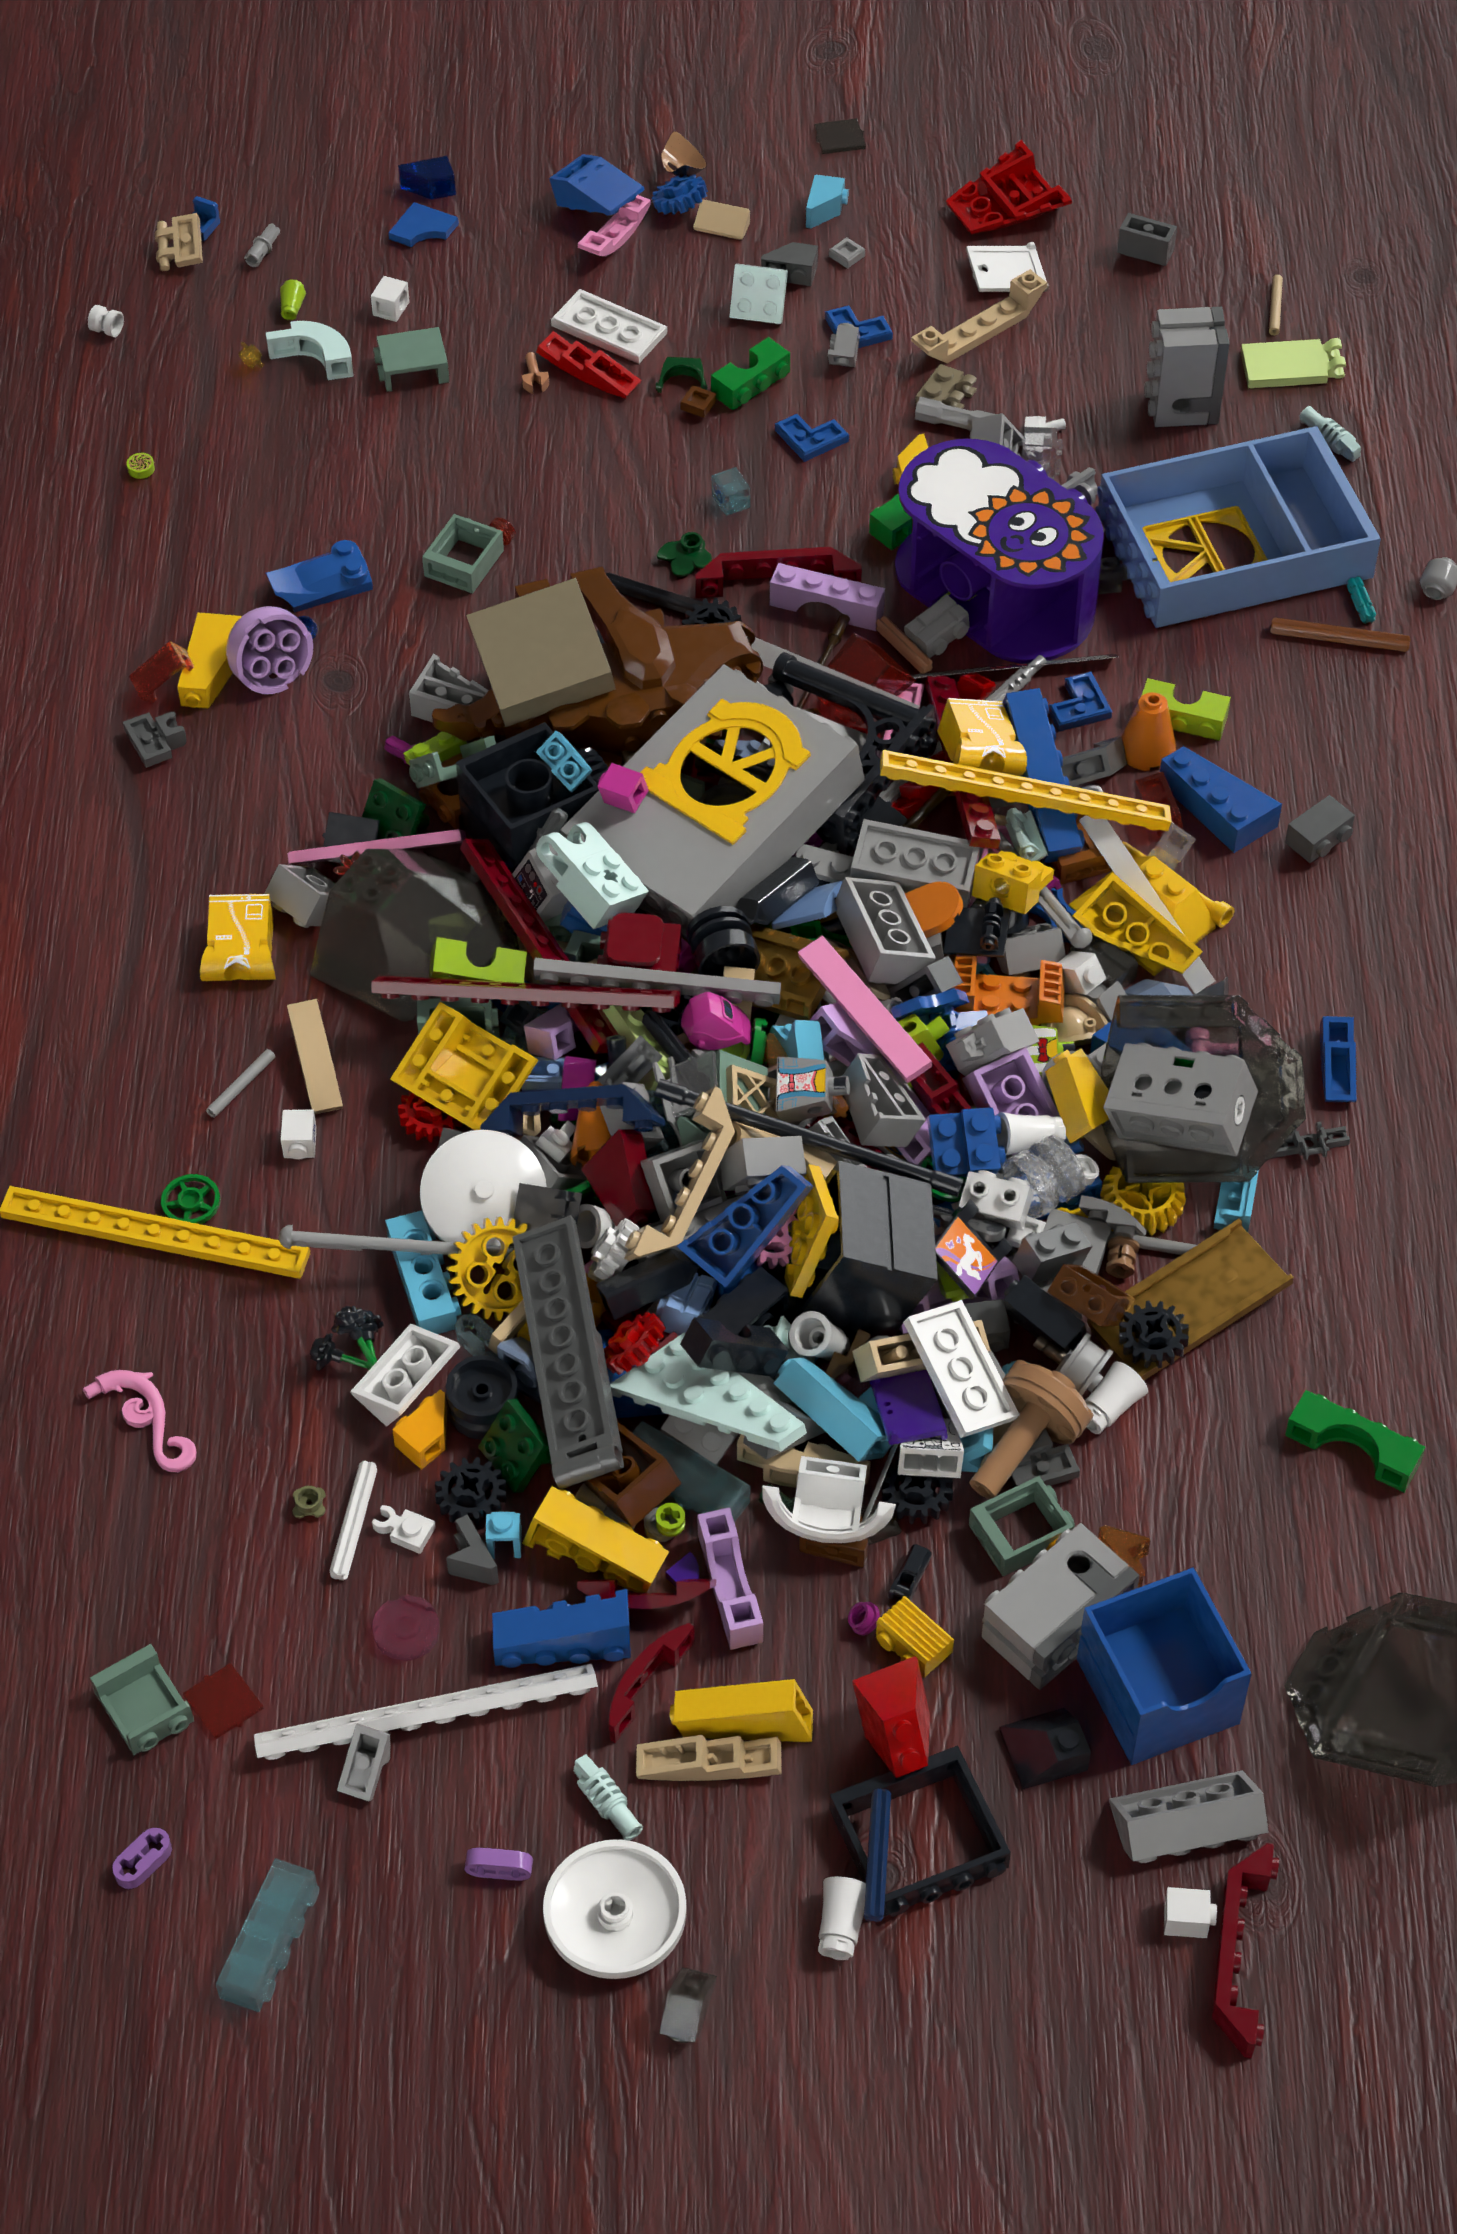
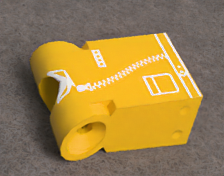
(981, 736)
(238, 938)

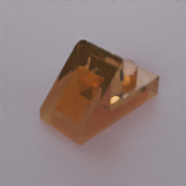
(1127, 1546)

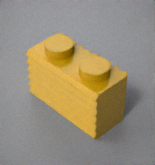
(913, 1634)

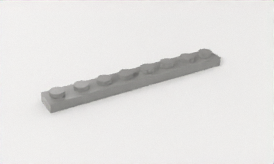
(584, 974)

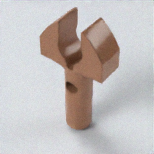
(534, 374)

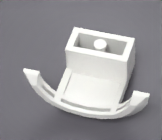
(828, 1503)

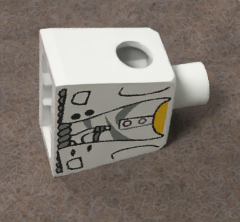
(933, 1455)

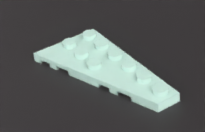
(708, 1396)

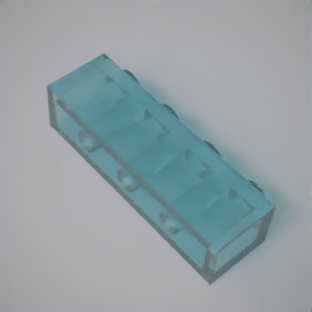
(703, 1484)
(267, 1935)

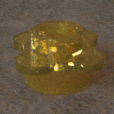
(250, 355)

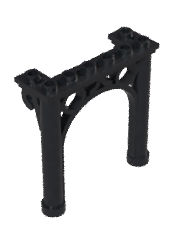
(911, 735)

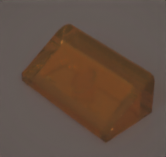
(772, 1050)

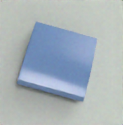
(812, 906)

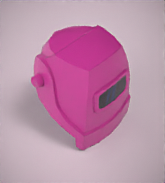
(715, 1022)

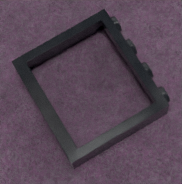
(940, 1766)

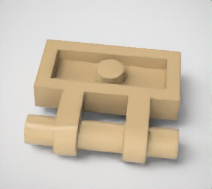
(186, 238)

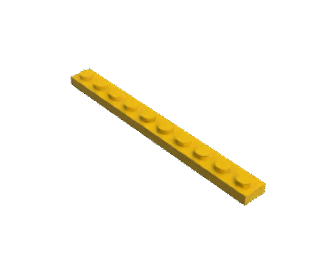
(1025, 790)
(154, 1232)

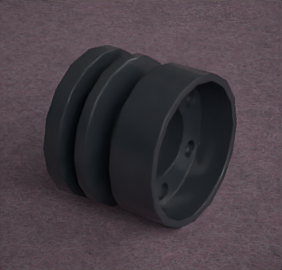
(722, 939)

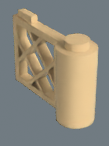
(736, 1096)

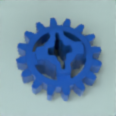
(679, 194)

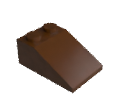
(639, 1484)

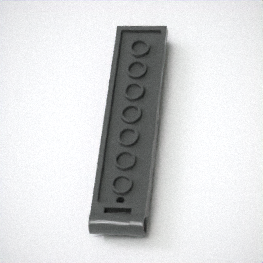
(567, 1354)

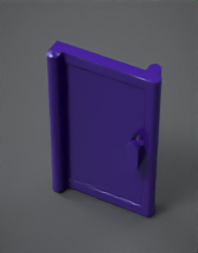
(908, 1407)

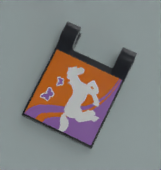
(966, 1254)

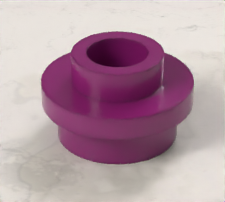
(863, 1617)

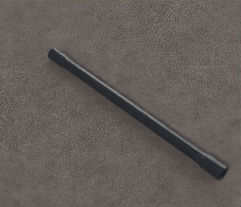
(939, 1180)

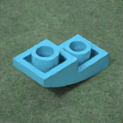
(564, 761)

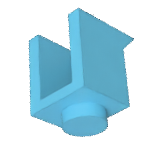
(503, 1527)

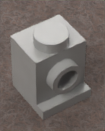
(844, 345)

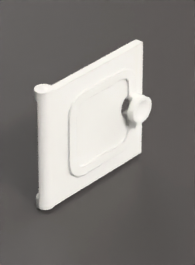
(1002, 265)

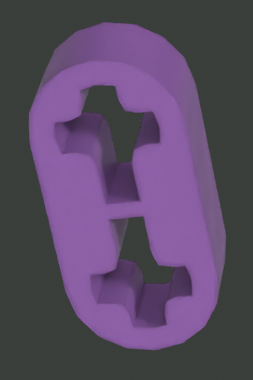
(141, 1857)
(498, 1864)

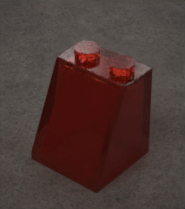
(869, 665)

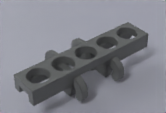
(1320, 1146)

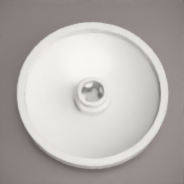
(475, 1180)
(614, 1909)

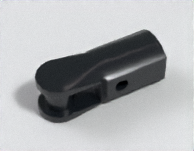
(911, 1572)

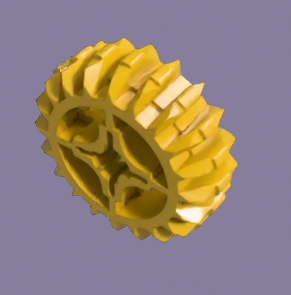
(1141, 1199)

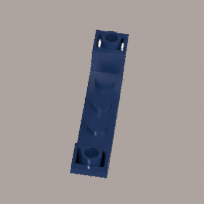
(636, 1110)

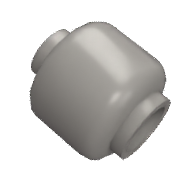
(1439, 578)

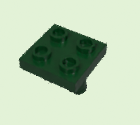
(397, 811)
(515, 1445)

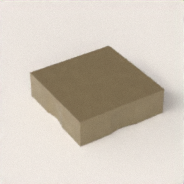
(541, 652)

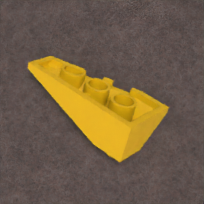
(1128, 921)

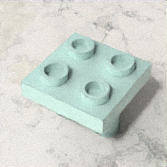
(758, 293)

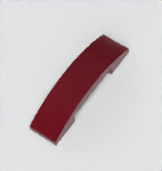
(686, 1590)
(669, 1648)

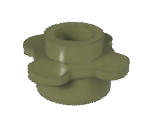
(307, 1494)

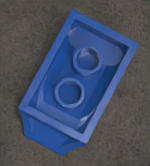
(323, 577)

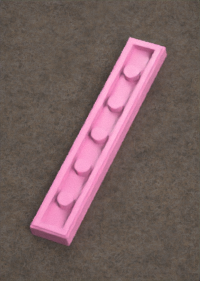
(405, 842)
(865, 1009)

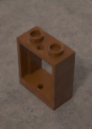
(1082, 1291)

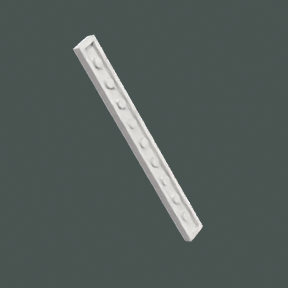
(439, 1709)

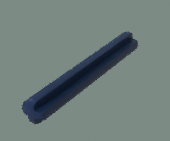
(877, 1855)

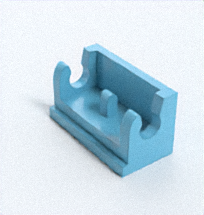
(1235, 1203)

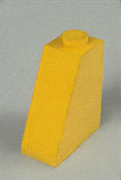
(1077, 1093)

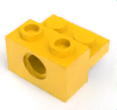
(1011, 880)

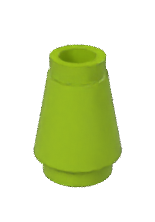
(292, 296)

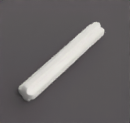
(353, 1520)

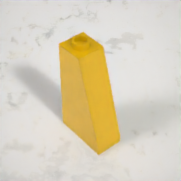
(208, 655)
(745, 1711)

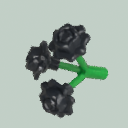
(360, 1326)

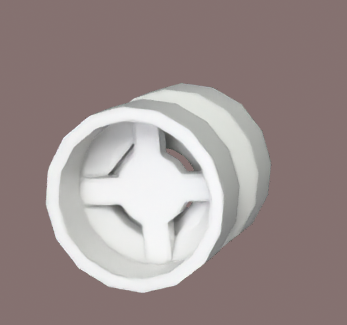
(103, 320)

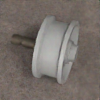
(1080, 1364)

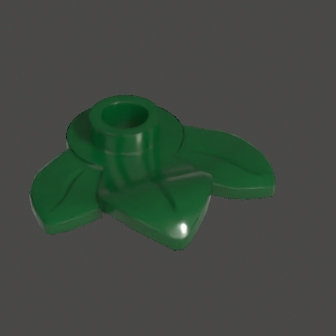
(685, 554)

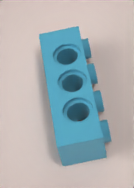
(436, 1314)

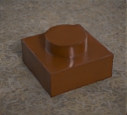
(698, 401)

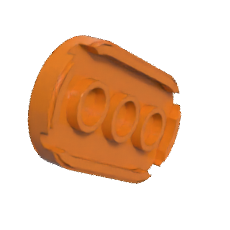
(935, 906)

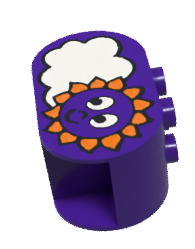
(1011, 538)

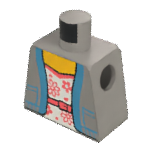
(806, 1088)

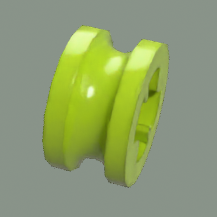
(676, 1512)

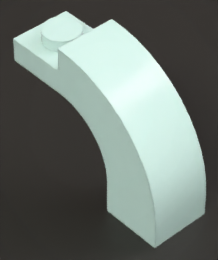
(315, 341)

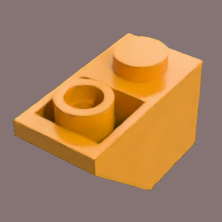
(423, 1432)

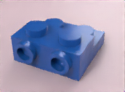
(966, 1141)

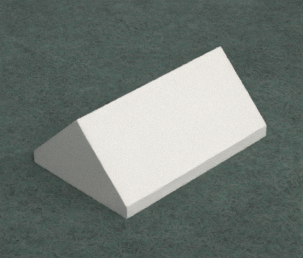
(403, 1372)

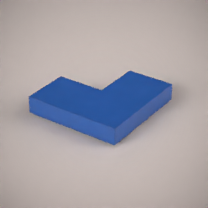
(870, 331)
(811, 442)
(1084, 707)

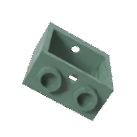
(457, 573)
(992, 1539)

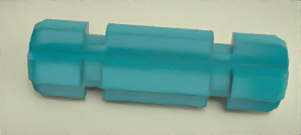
(1361, 599)

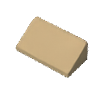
(722, 219)

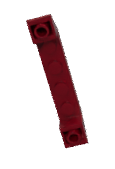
(764, 563)
(1238, 2022)

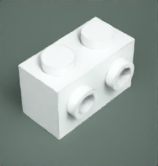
(998, 1198)

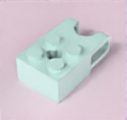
(591, 874)

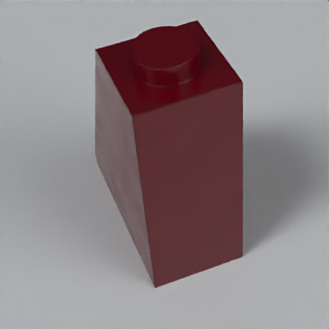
(619, 1178)

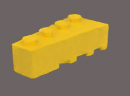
(595, 1541)

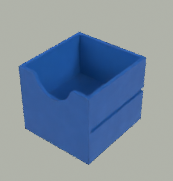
(1163, 1665)

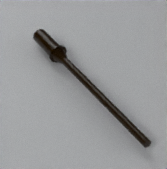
(834, 638)

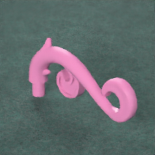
(139, 1418)

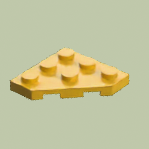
(810, 1233)

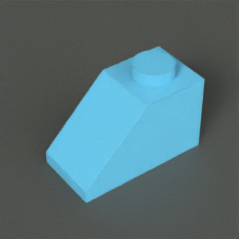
(825, 199)

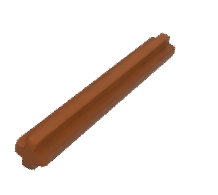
(1340, 634)

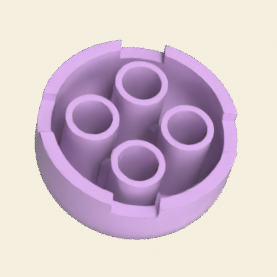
(269, 643)

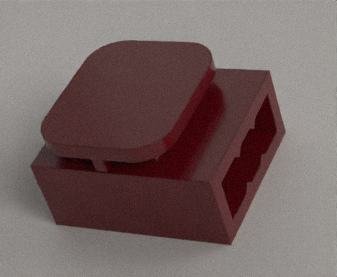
(641, 942)

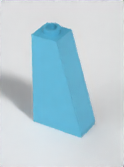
(834, 1409)

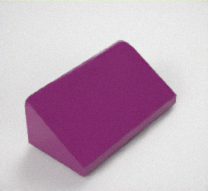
(576, 1073)

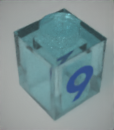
(730, 491)

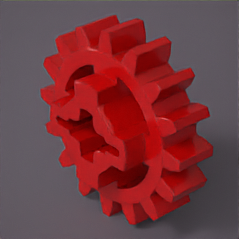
(423, 1118)
(633, 1343)

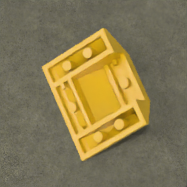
(1177, 895)
(462, 1067)

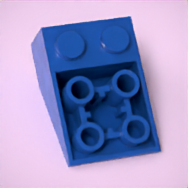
(593, 186)

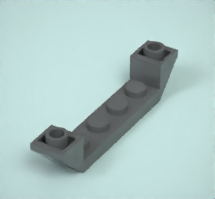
(1089, 765)

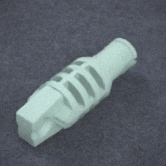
(1335, 436)
(606, 1797)

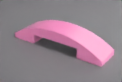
(617, 229)

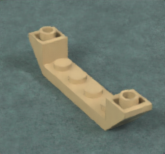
(1023, 295)
(714, 1115)

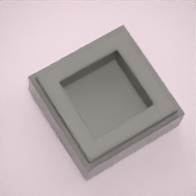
(847, 252)

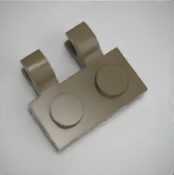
(948, 386)

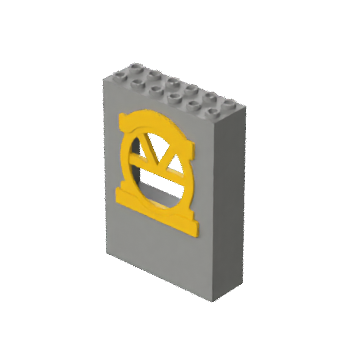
(710, 854)

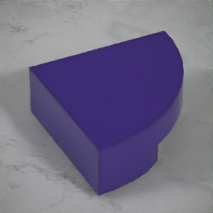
(684, 1569)

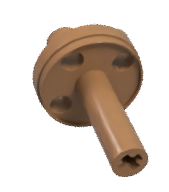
(1043, 1401)

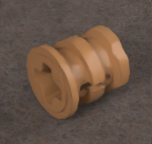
(1121, 1256)

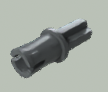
(553, 824)

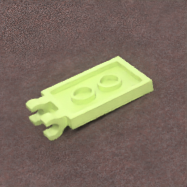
(1292, 362)

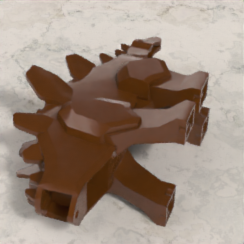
(651, 669)

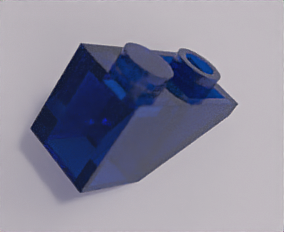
(428, 178)

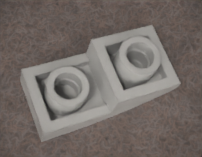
(1117, 1218)

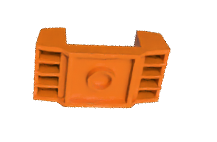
(1039, 996)

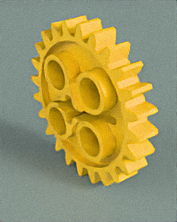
(474, 1253)

